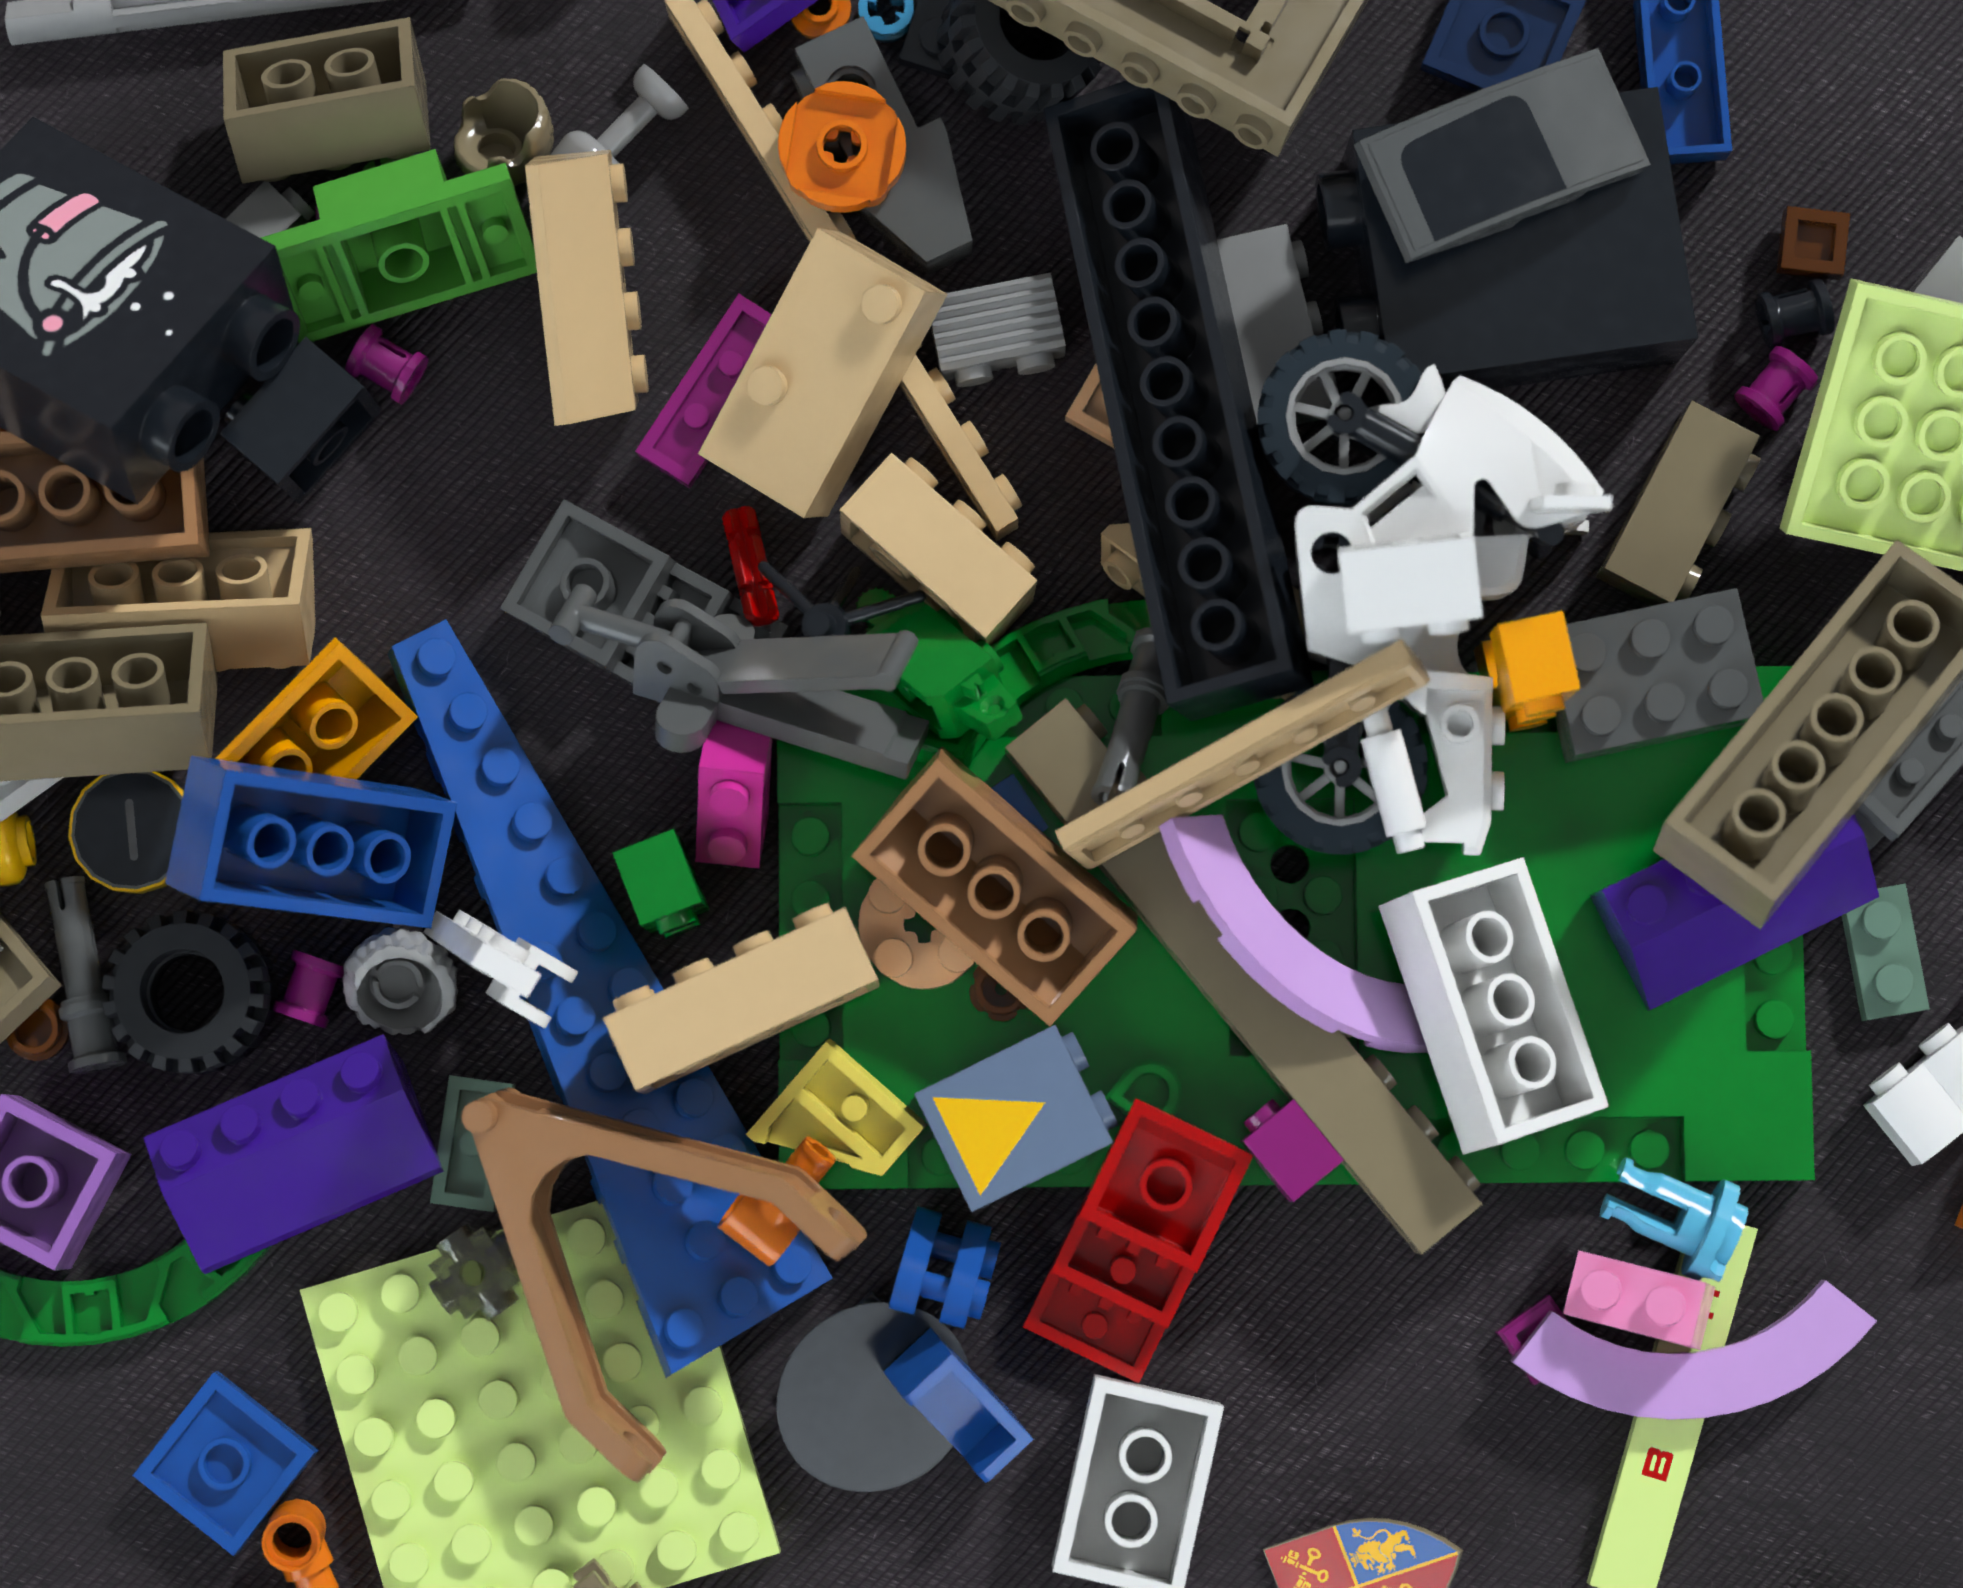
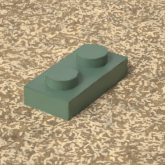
(1885, 956)
(463, 1178)

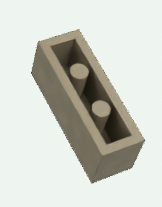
(1680, 507)

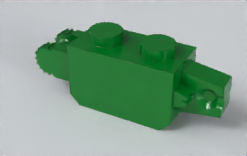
(949, 675)

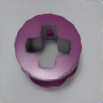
(386, 364)
(1776, 388)
(309, 989)

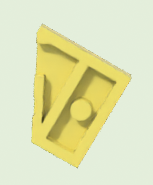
(843, 1111)

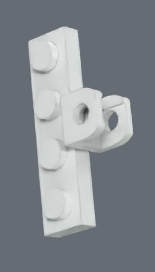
(506, 961)

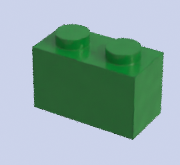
(662, 884)

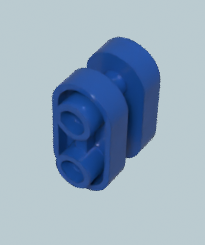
(963, 1292)

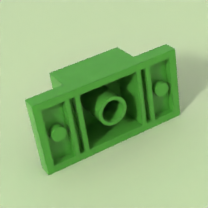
(401, 243)

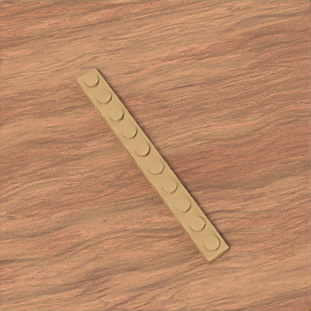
(925, 390)

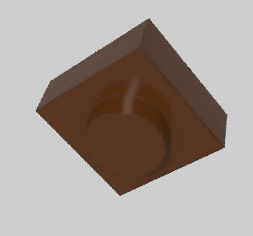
(1813, 243)

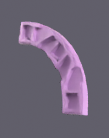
(1276, 953)
(1698, 1381)

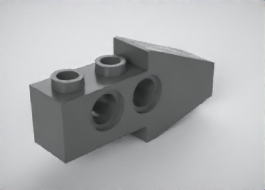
(925, 207)

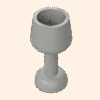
(653, 99)

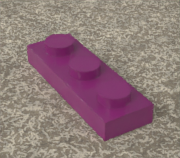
(694, 406)

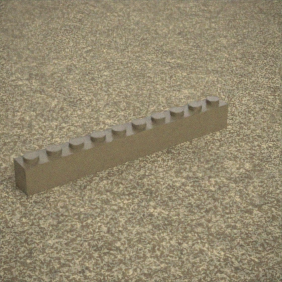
(1329, 1080)

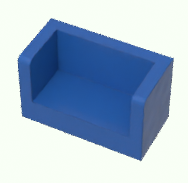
(958, 1405)

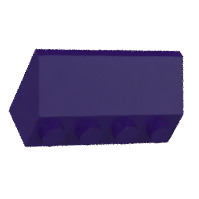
(1684, 936)
(293, 1154)

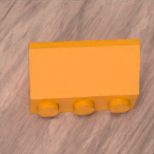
(325, 720)

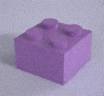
(51, 1182)

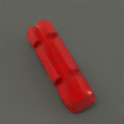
(746, 553)

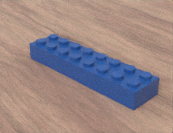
(1685, 59)

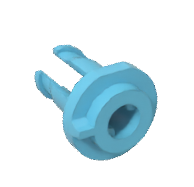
(1703, 1229)

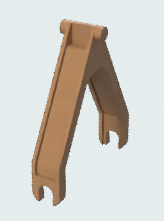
(523, 1153)

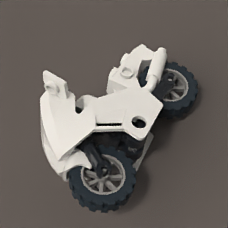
(1462, 463)

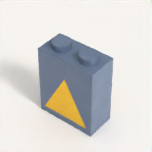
(1017, 1116)

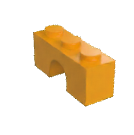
(1529, 669)

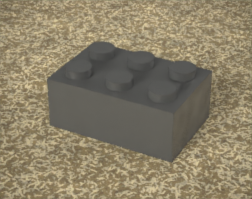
(1659, 676)

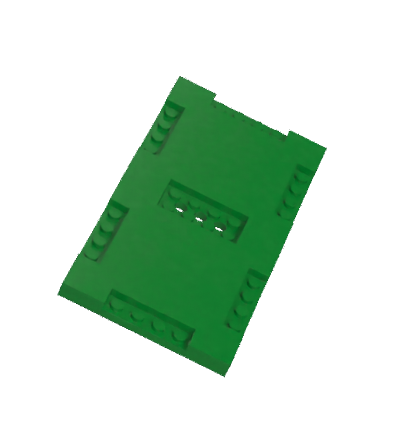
(1691, 1087)

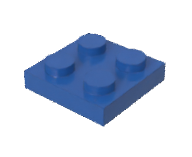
(225, 1463)

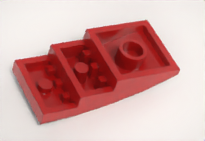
(1137, 1240)

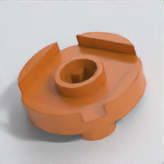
(820, 118)

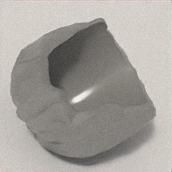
(400, 982)

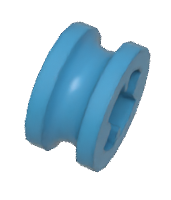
(892, 32)

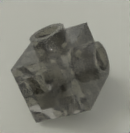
(500, 1280)

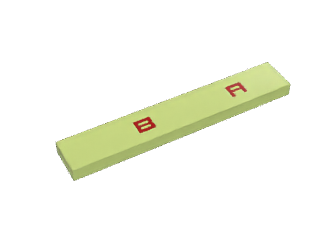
(1660, 1459)

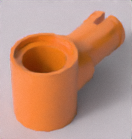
(759, 1223)
(304, 1565)

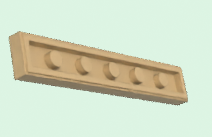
(1244, 755)

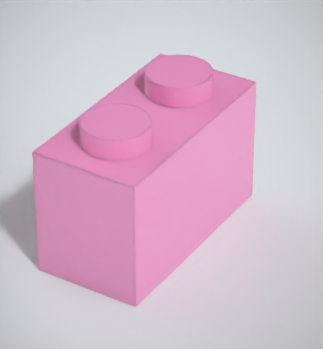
(1639, 1300)

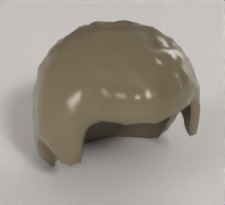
(503, 127)

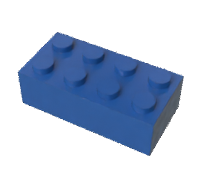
(310, 843)

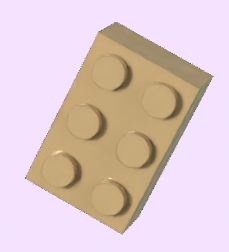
(938, 549)

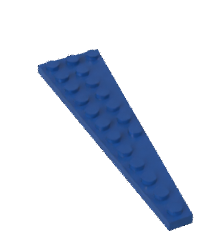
(539, 886)

